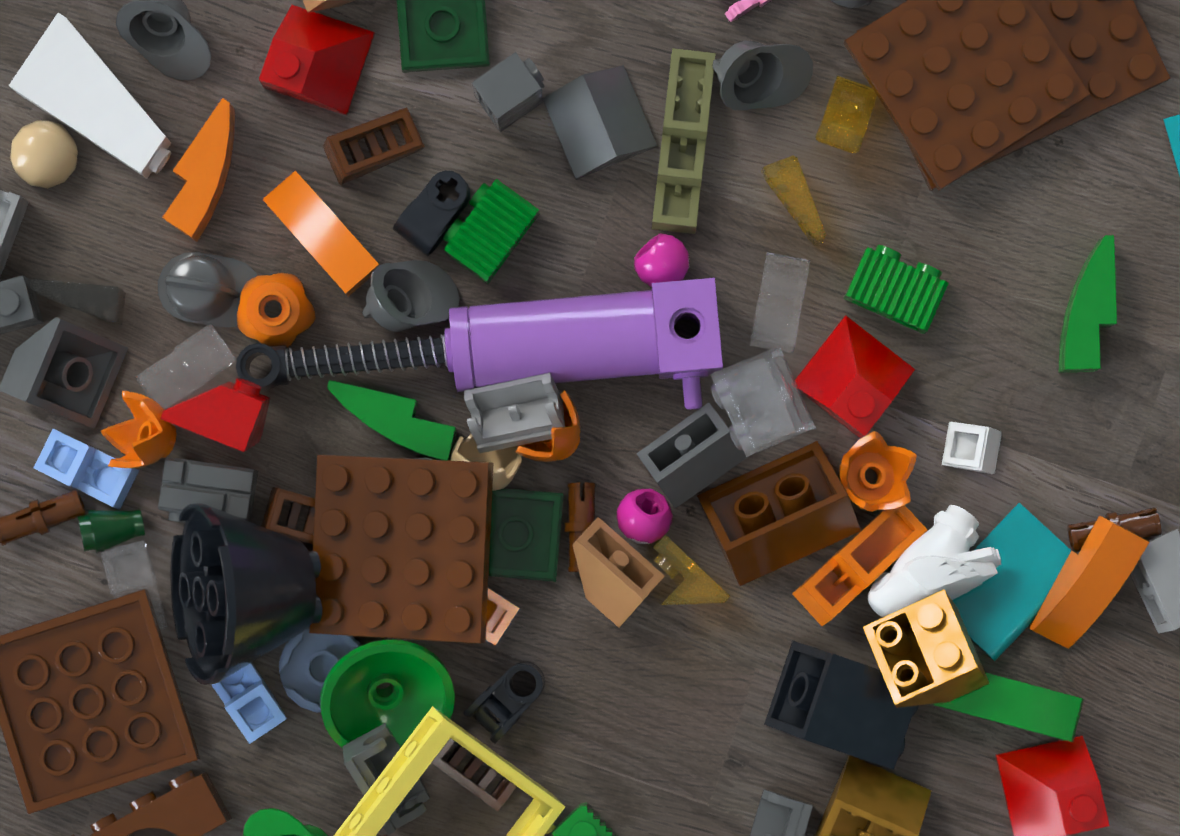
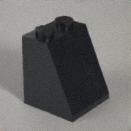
(839, 706)

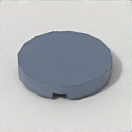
(308, 662)

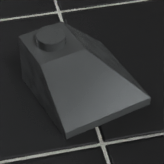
(65, 371)

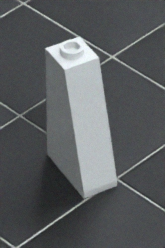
(85, 95)

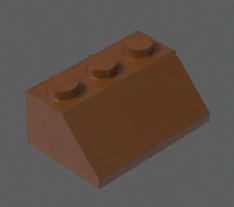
(779, 513)

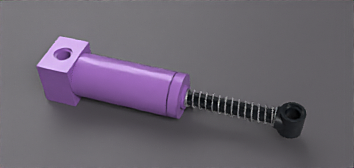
(517, 340)

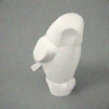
(936, 563)

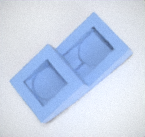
(85, 469)
(250, 702)

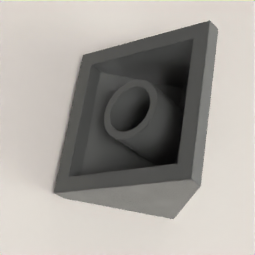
(599, 121)

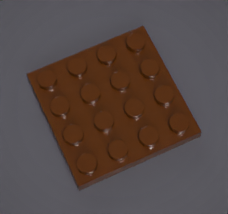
(965, 78)
(403, 547)
(91, 702)

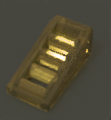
(791, 188)

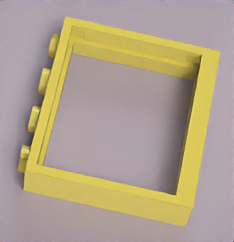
(415, 758)

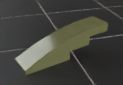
(683, 141)

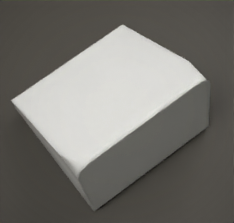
(971, 447)

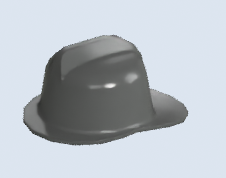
(165, 37)
(762, 74)
(203, 288)
(409, 295)

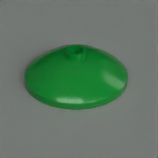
(355, 705)

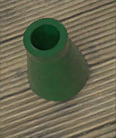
(109, 528)

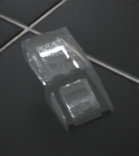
(780, 302)
(186, 368)
(131, 570)

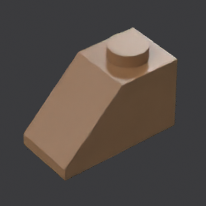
(613, 572)

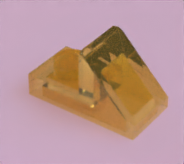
(846, 115)
(696, 586)

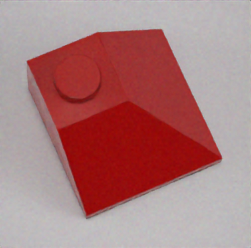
(316, 59)
(853, 377)
(225, 413)
(1052, 789)

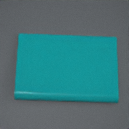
(1011, 599)

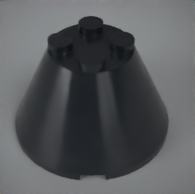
(238, 591)

